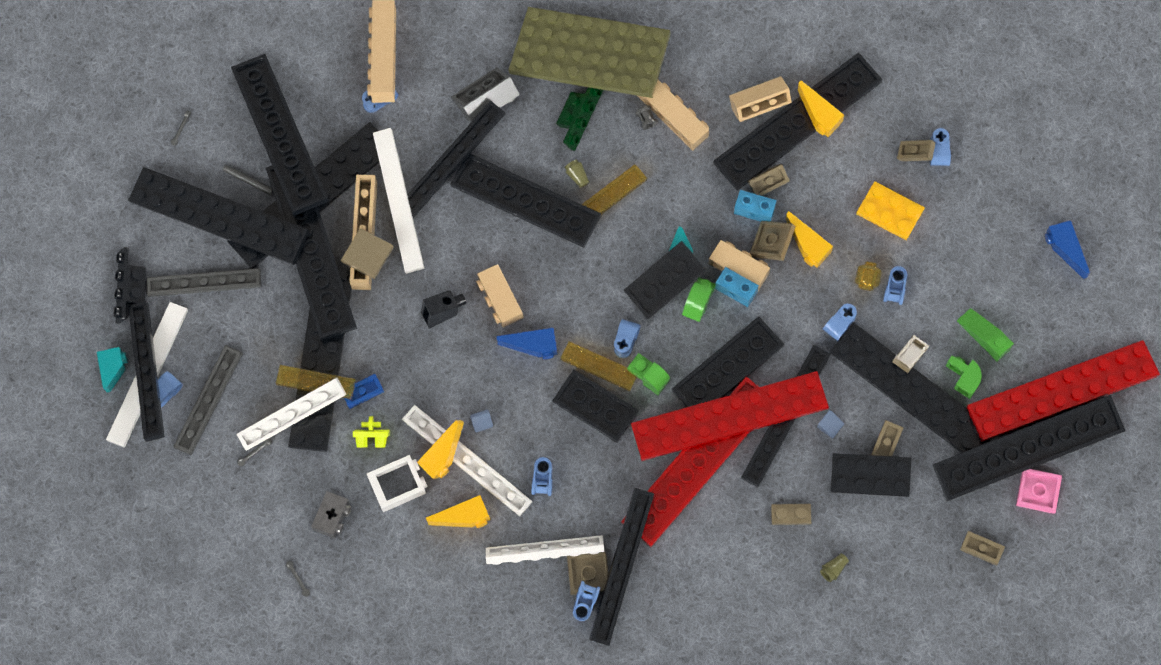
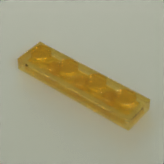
(616, 190)
(598, 366)
(311, 380)

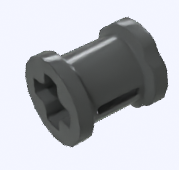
(646, 117)

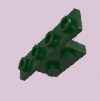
(577, 114)

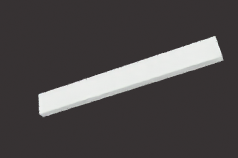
(398, 200)
(162, 343)
(470, 463)

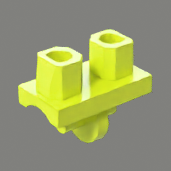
(362, 435)

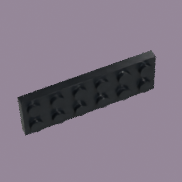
(729, 364)

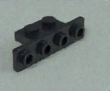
(129, 285)

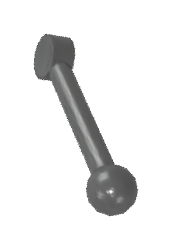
(174, 141)
(241, 462)
(289, 564)

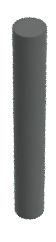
(247, 179)

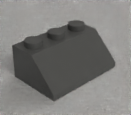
(492, 86)

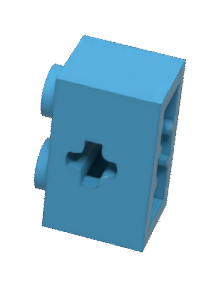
(754, 206)
(736, 287)

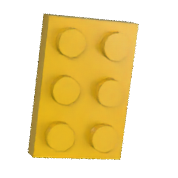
(890, 210)

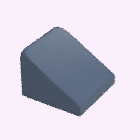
(481, 420)
(830, 424)

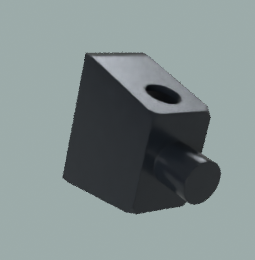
(441, 307)

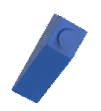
(1066, 245)
(535, 343)

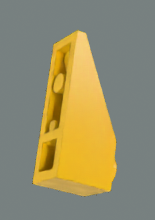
(821, 112)
(810, 244)
(441, 454)
(466, 514)

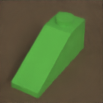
(986, 334)

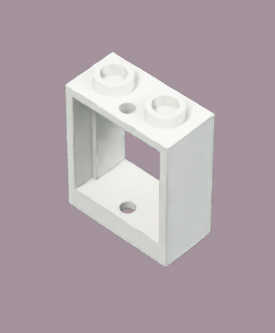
(401, 499)

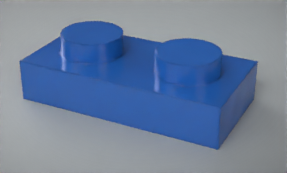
(365, 390)

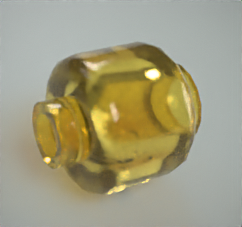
(868, 276)

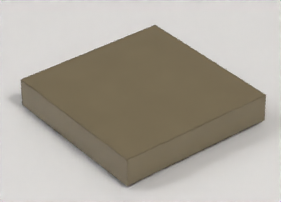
(772, 240)
(367, 253)
(587, 568)

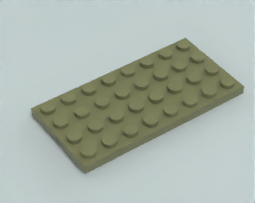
(590, 52)

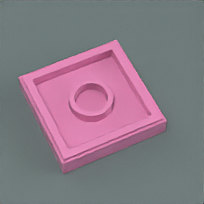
(1039, 490)

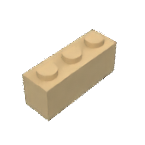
(760, 99)
(740, 262)
(499, 296)

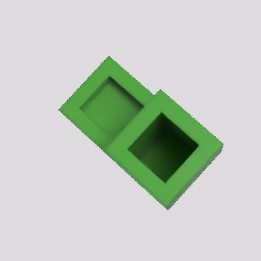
(698, 299)
(650, 373)
(969, 374)

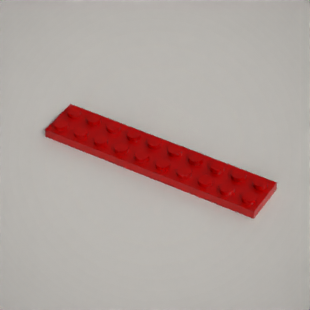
(1062, 390)
(729, 416)
(687, 477)

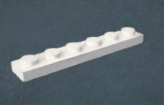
(291, 414)
(545, 549)

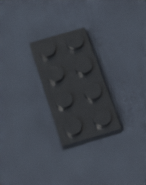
(665, 280)
(595, 406)
(871, 474)

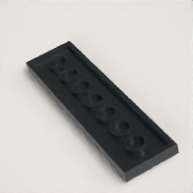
(526, 200)

